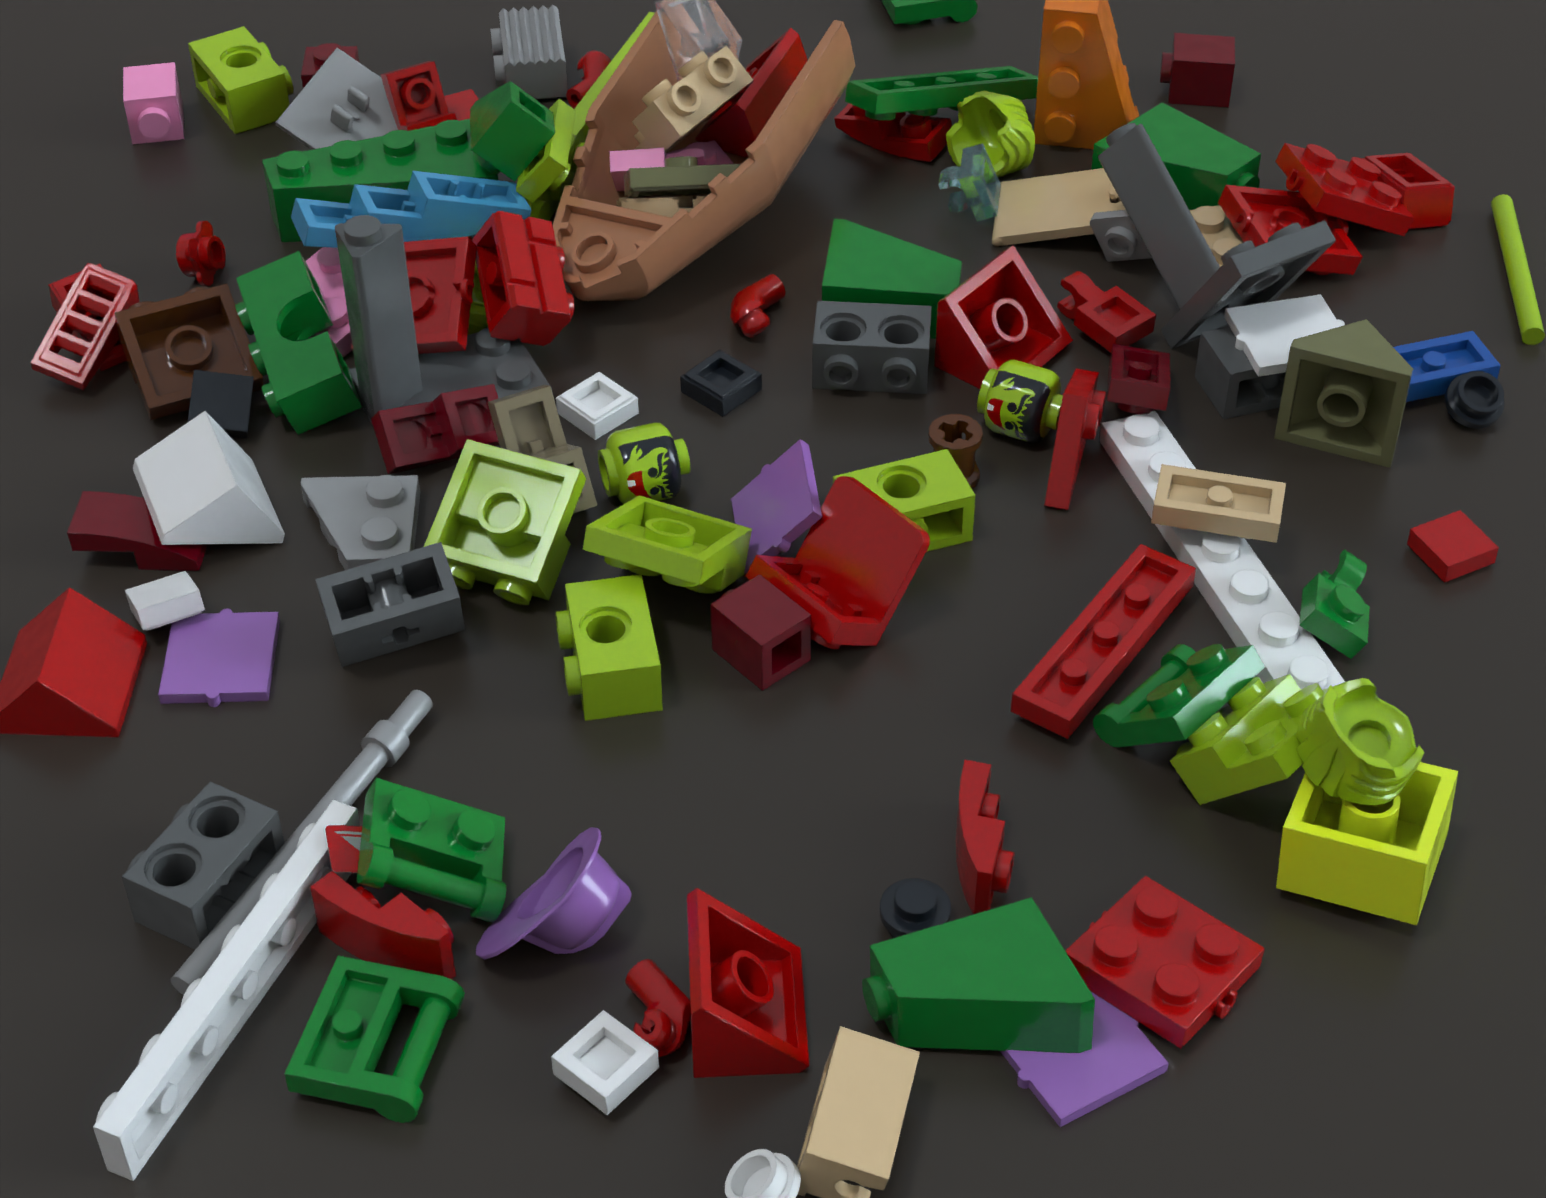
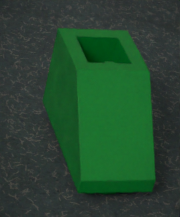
(509, 130)

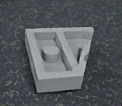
(365, 515)

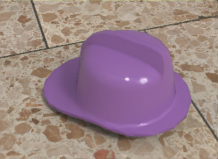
(565, 906)

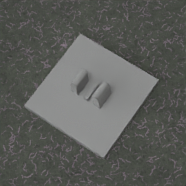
(339, 105)

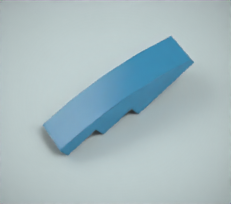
(428, 210)

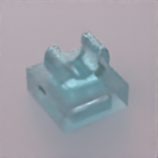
(978, 184)

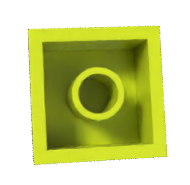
(1368, 854)

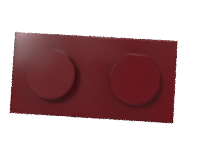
(1138, 379)

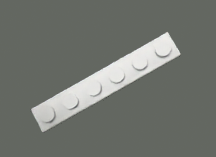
(217, 1005)

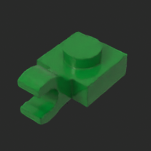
(1334, 608)

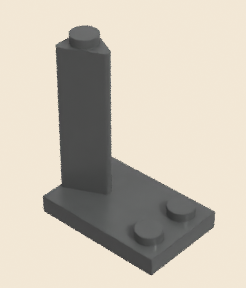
(1181, 252)
(384, 336)

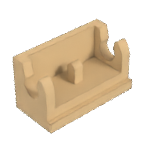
(856, 1116)

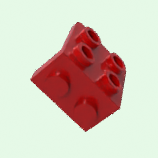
(849, 566)

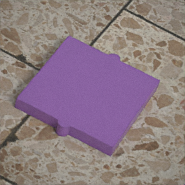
(779, 503)
(220, 658)
(1083, 1081)

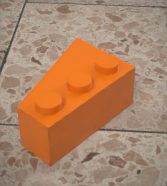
(1080, 76)

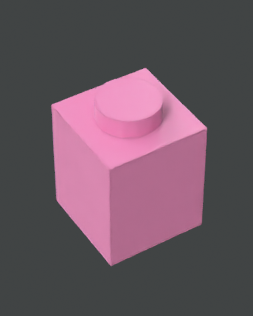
(153, 103)

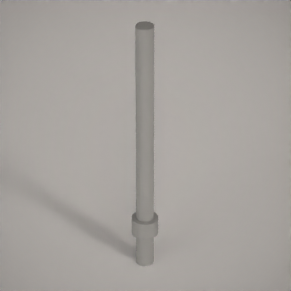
(380, 749)

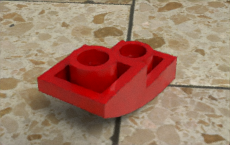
(416, 96)
(904, 136)
(980, 838)
(388, 935)

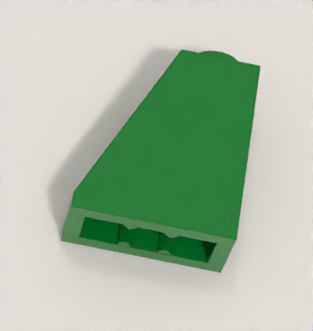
(1195, 155)
(886, 270)
(981, 985)

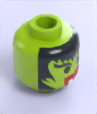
(1020, 401)
(643, 463)

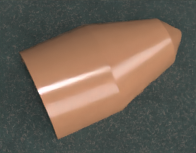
(630, 252)

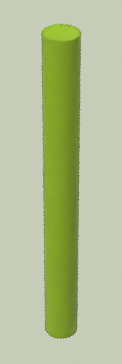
(1517, 270)

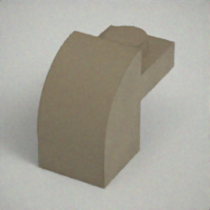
(531, 426)

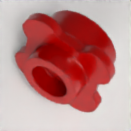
(200, 253)

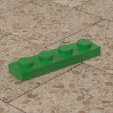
(927, 92)

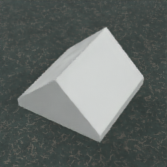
(205, 489)

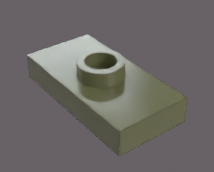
(678, 177)

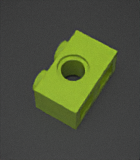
(240, 79)
(928, 492)
(612, 646)

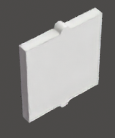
(1270, 327)

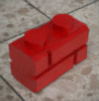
(522, 279)

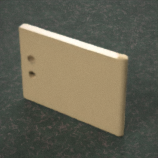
(1052, 206)

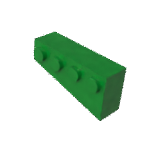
(376, 161)

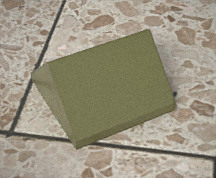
(1345, 393)

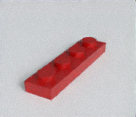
(1102, 641)

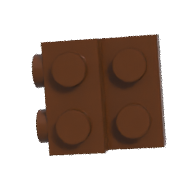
(182, 335)

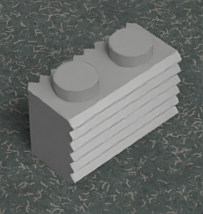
(530, 52)

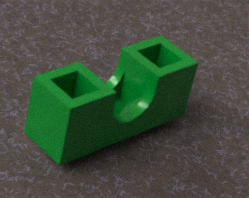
(305, 375)

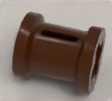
(947, 434)

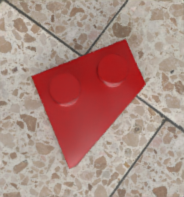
(1078, 421)

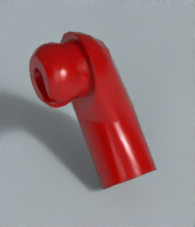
(593, 65)
(751, 301)
(667, 1007)

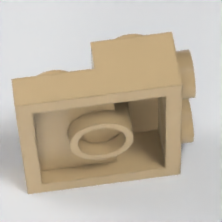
(688, 104)

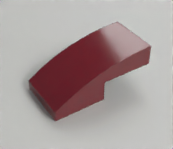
(435, 429)
(125, 525)

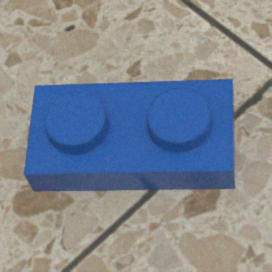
(1443, 359)

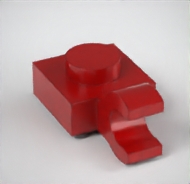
(1105, 316)

